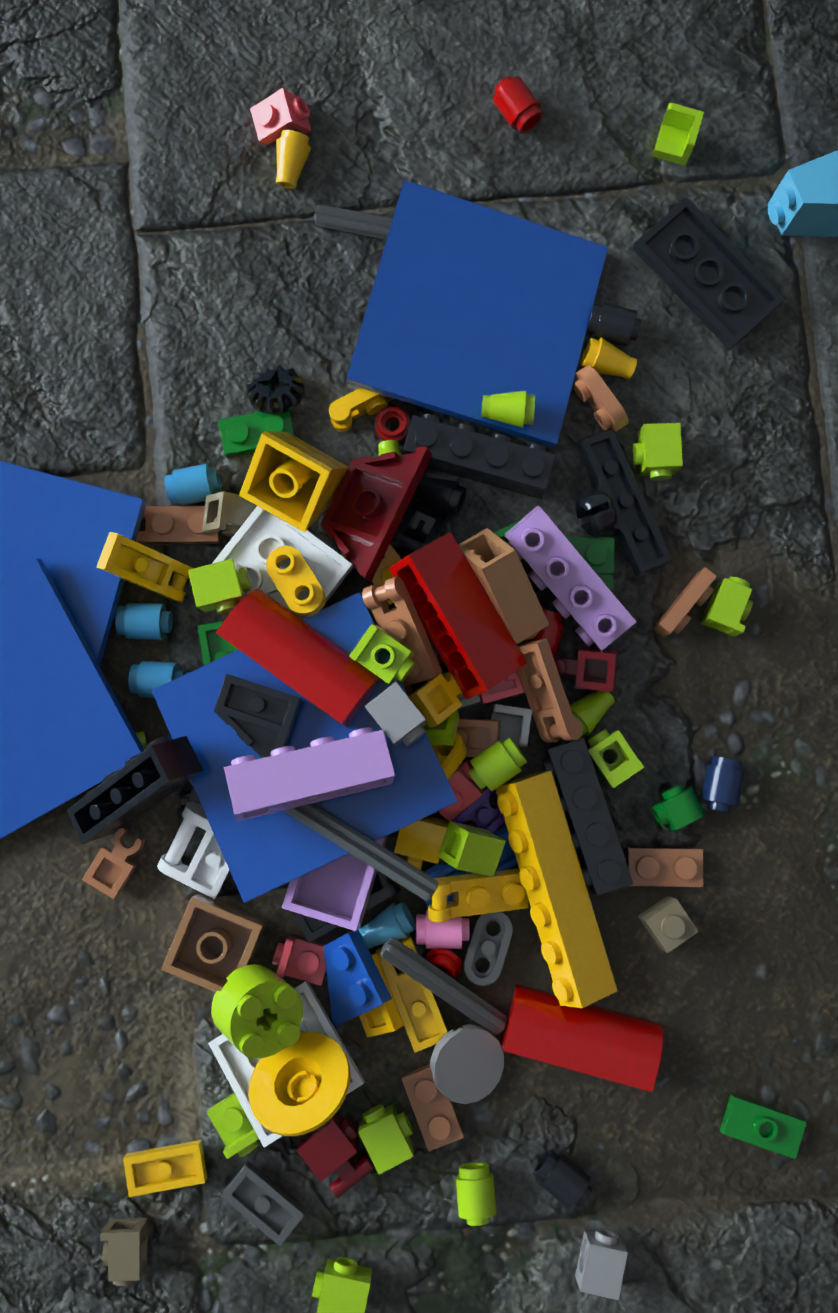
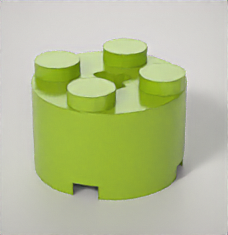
(258, 1011)

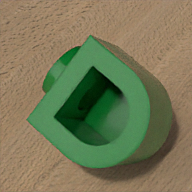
(678, 808)

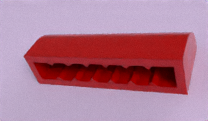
(459, 616)
(299, 655)
(583, 1039)

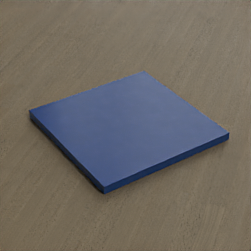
(476, 310)
(67, 529)
(56, 706)
(276, 846)

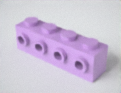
(569, 578)
(309, 774)

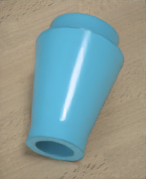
(392, 922)

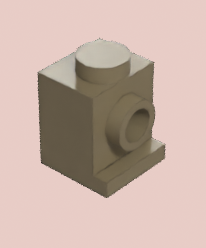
(226, 513)
(125, 1249)

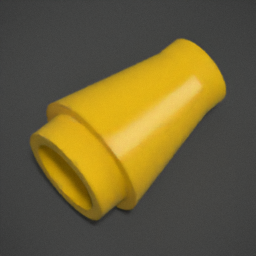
(291, 155)
(608, 359)

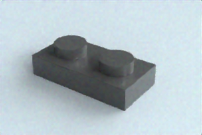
(263, 1203)

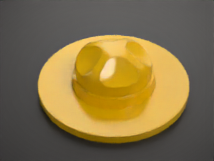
(300, 1085)

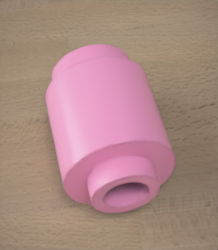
(441, 934)

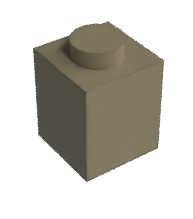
(668, 923)

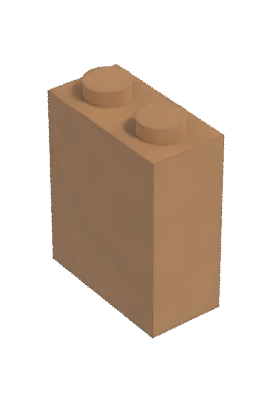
(505, 584)

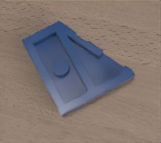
(352, 978)

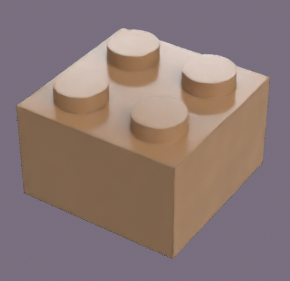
(213, 942)

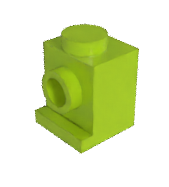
(728, 606)
(367, 655)
(625, 762)

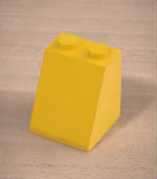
(291, 479)

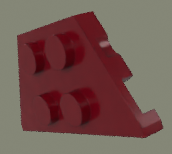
(372, 505)

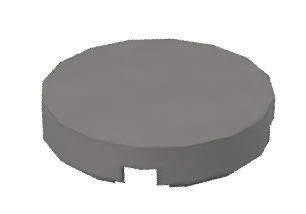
(467, 1064)

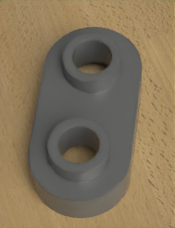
(488, 946)

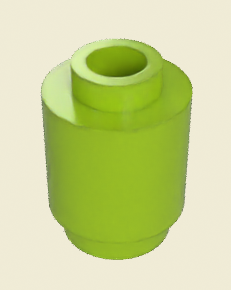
(497, 764)
(476, 1193)

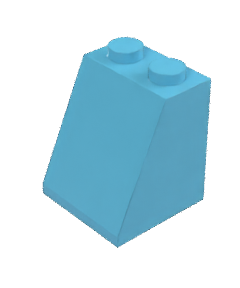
(808, 199)

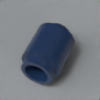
(723, 784)

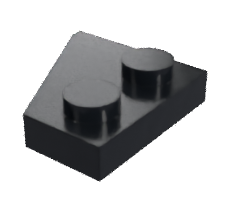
(257, 713)

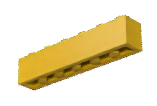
(556, 890)

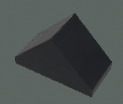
(417, 528)

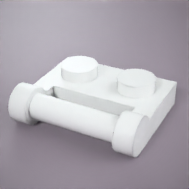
(208, 865)

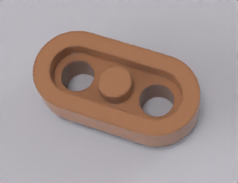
(608, 410)

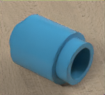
(192, 484)
(143, 621)
(151, 675)

